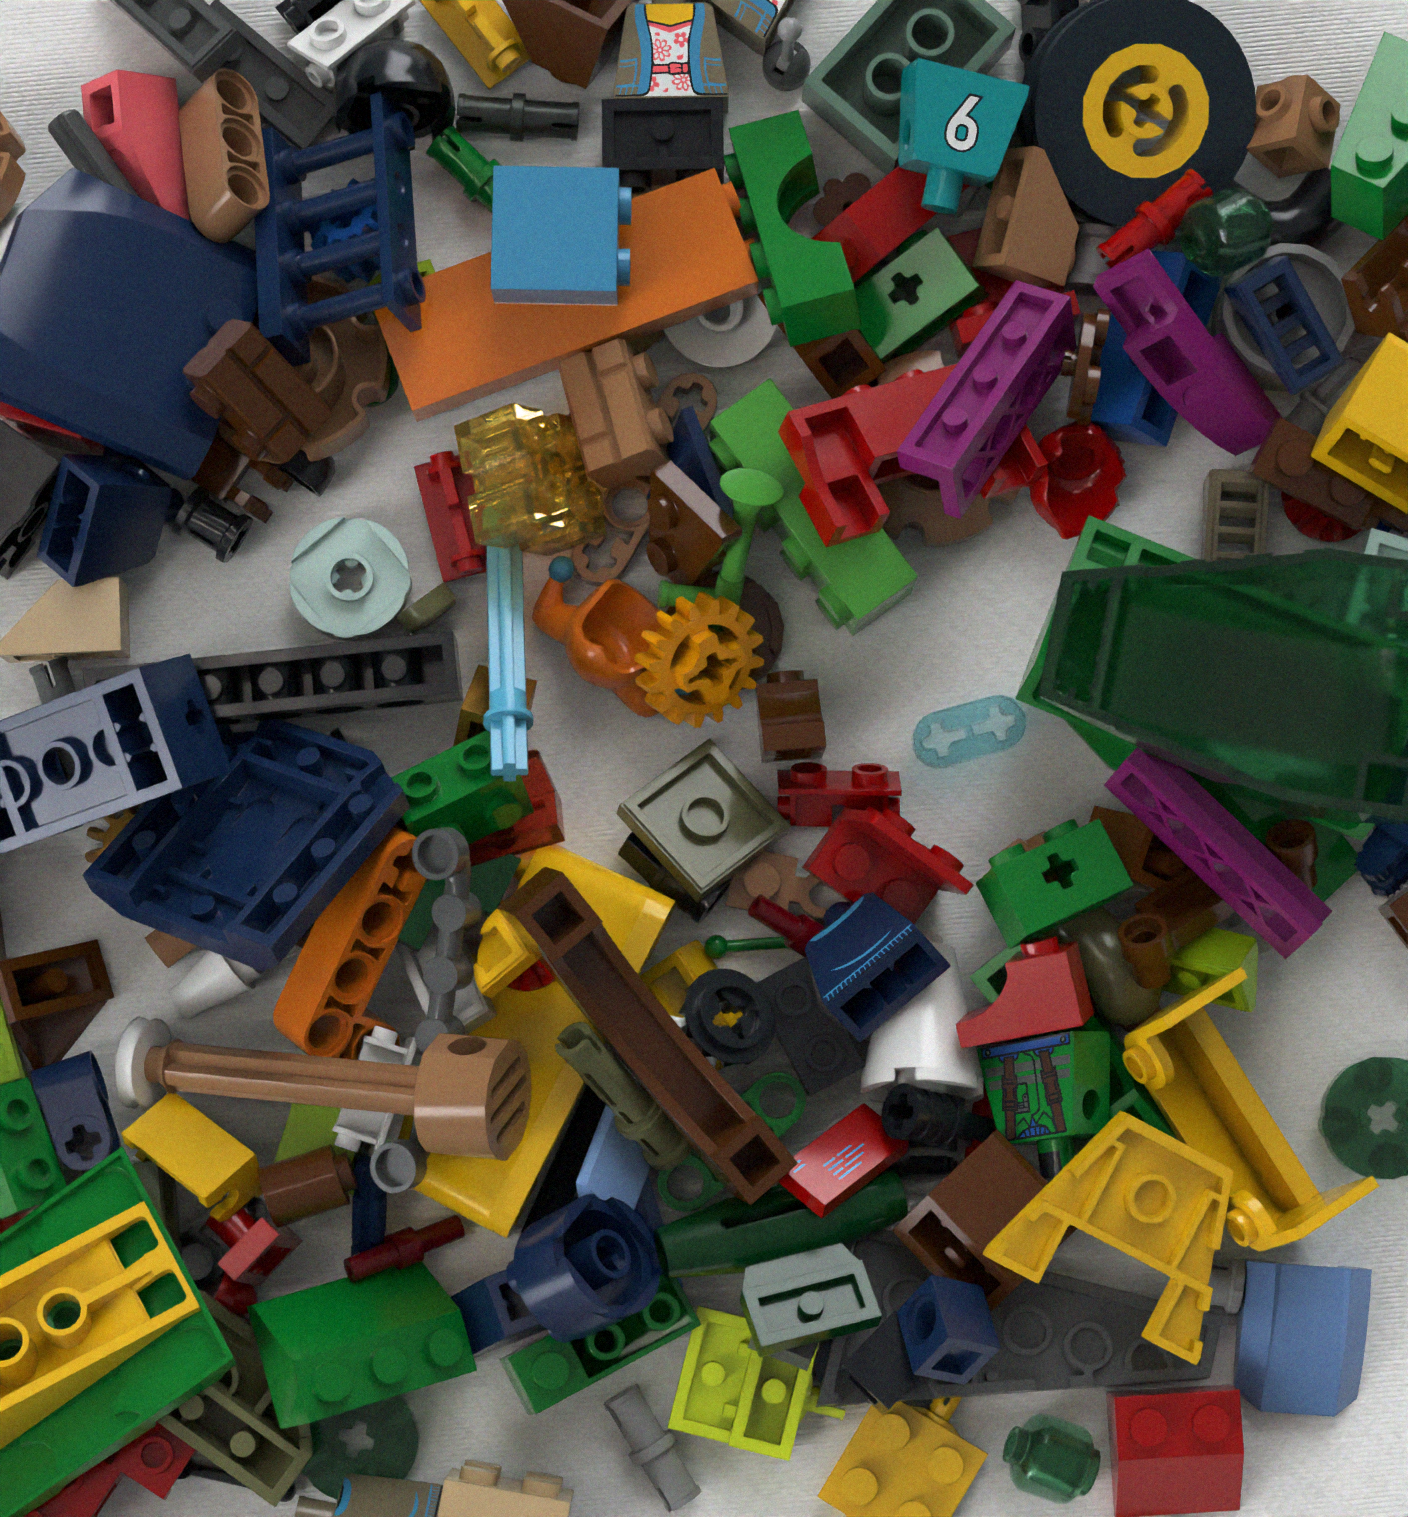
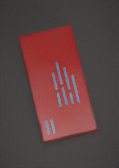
(842, 1161)

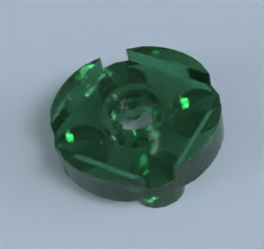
(1346, 1121)
(393, 1453)

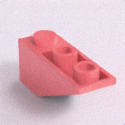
(141, 132)

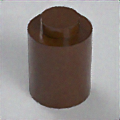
(307, 1185)

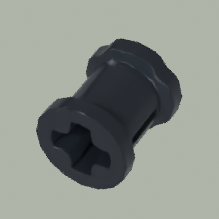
(212, 524)

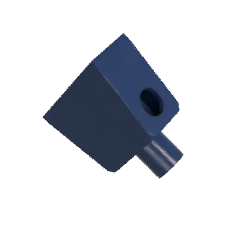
(105, 517)

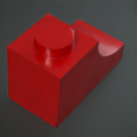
(1041, 995)

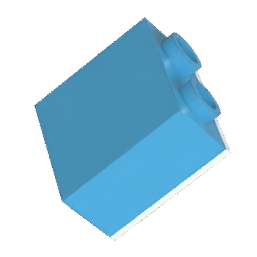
(558, 235)

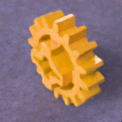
(699, 659)

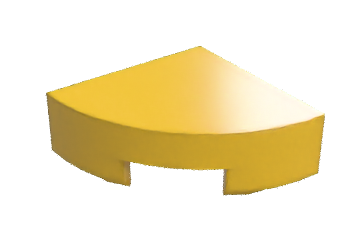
(500, 955)

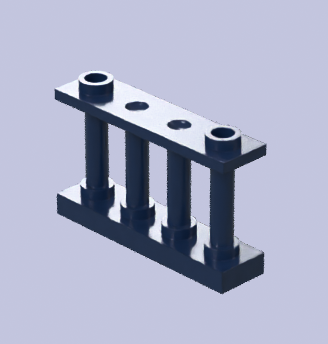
(280, 229)

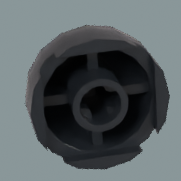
(406, 76)

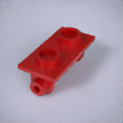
(448, 515)
(816, 790)

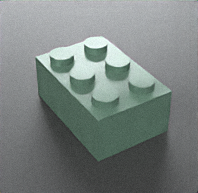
(861, 77)

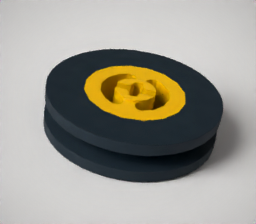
(1179, 54)

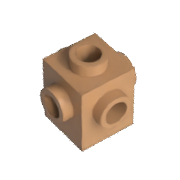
(1294, 126)

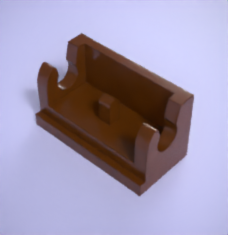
(1379, 287)

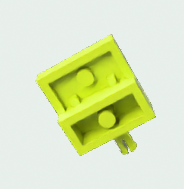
(736, 1394)

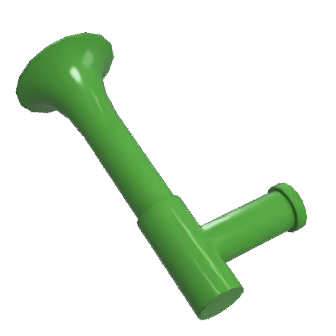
(750, 493)

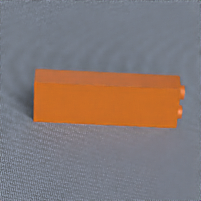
(682, 266)

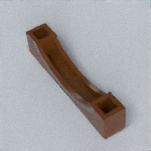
(639, 1030)

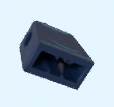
(870, 962)

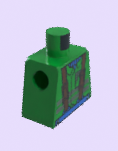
(1049, 1092)

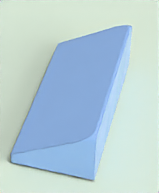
(612, 1165)

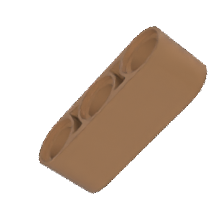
(223, 156)

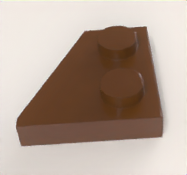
(685, 528)

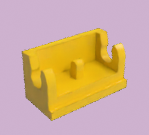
(196, 1154)

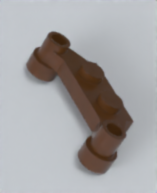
(1190, 907)

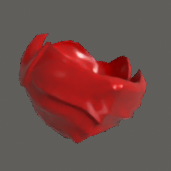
(1079, 477)

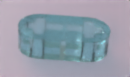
(964, 717)

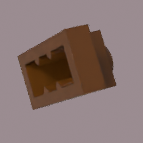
(789, 718)

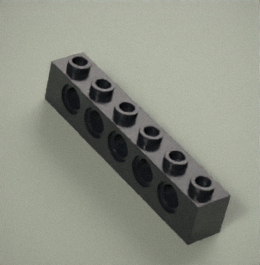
(324, 678)

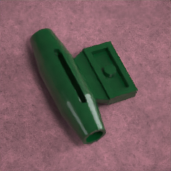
(794, 1264)

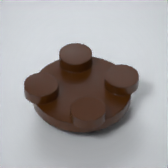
(1084, 365)

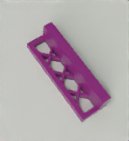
(990, 394)
(1219, 850)

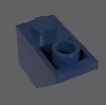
(494, 1314)

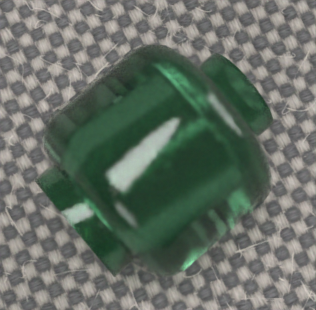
(1226, 231)
(1052, 1458)

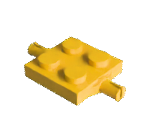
(904, 1464)

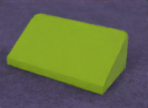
(1212, 957)

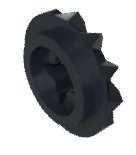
(729, 992)

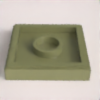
(703, 820)

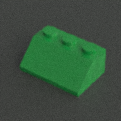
(358, 1342)

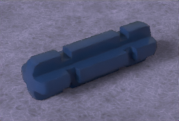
(368, 1209)

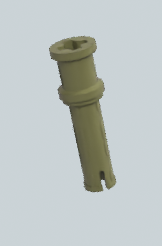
(635, 1111)

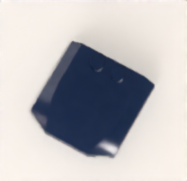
(107, 312)
(255, 850)

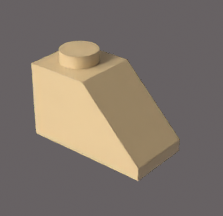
(73, 624)

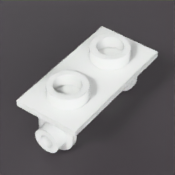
(344, 30)
(371, 1126)

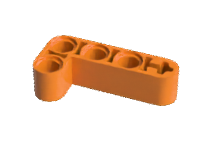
(347, 953)

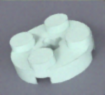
(355, 544)

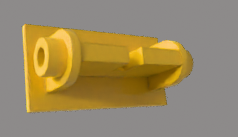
(481, 36)

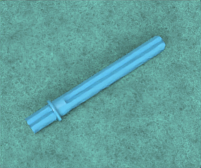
(508, 712)

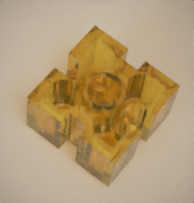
(528, 481)

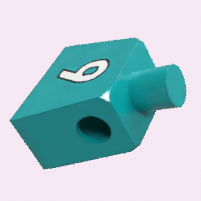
(955, 128)

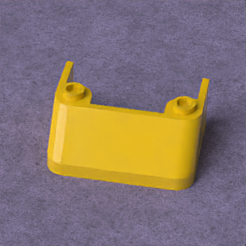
(1222, 1116)

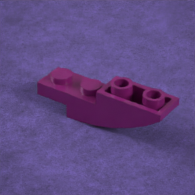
(1181, 359)

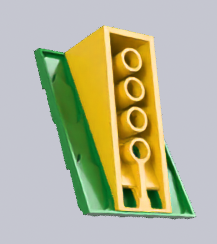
(93, 1332)

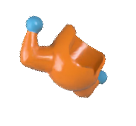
(600, 632)

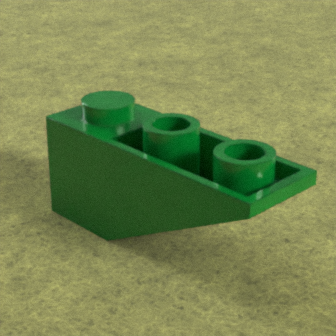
(553, 1370)

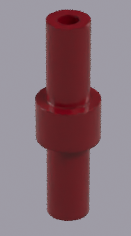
(794, 929)
(404, 1248)

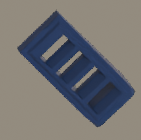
(1304, 313)

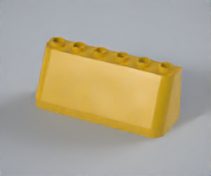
(499, 1190)

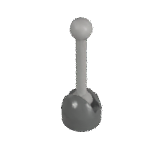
(787, 56)

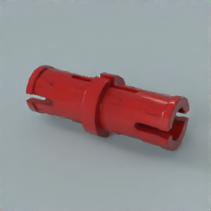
(1154, 220)

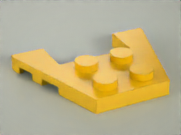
(1143, 1199)

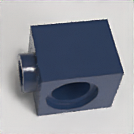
(948, 1329)

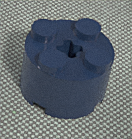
(584, 1267)

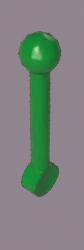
(718, 946)

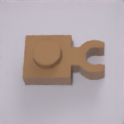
(774, 878)

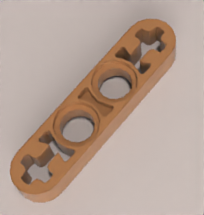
(622, 552)

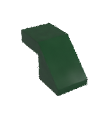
(488, 883)

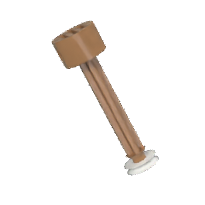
(464, 1095)

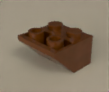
(968, 1212)

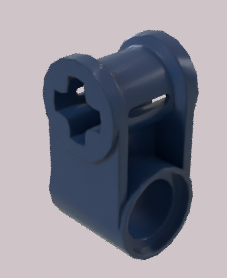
(73, 1102)

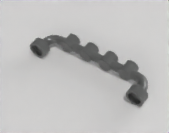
(437, 856)

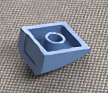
(1301, 1337)

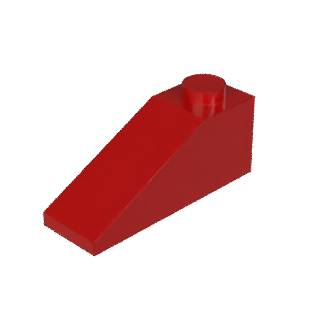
(879, 220)

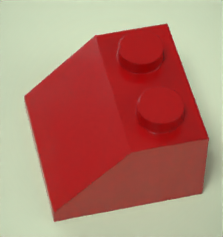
(1175, 1450)

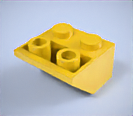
(1368, 426)

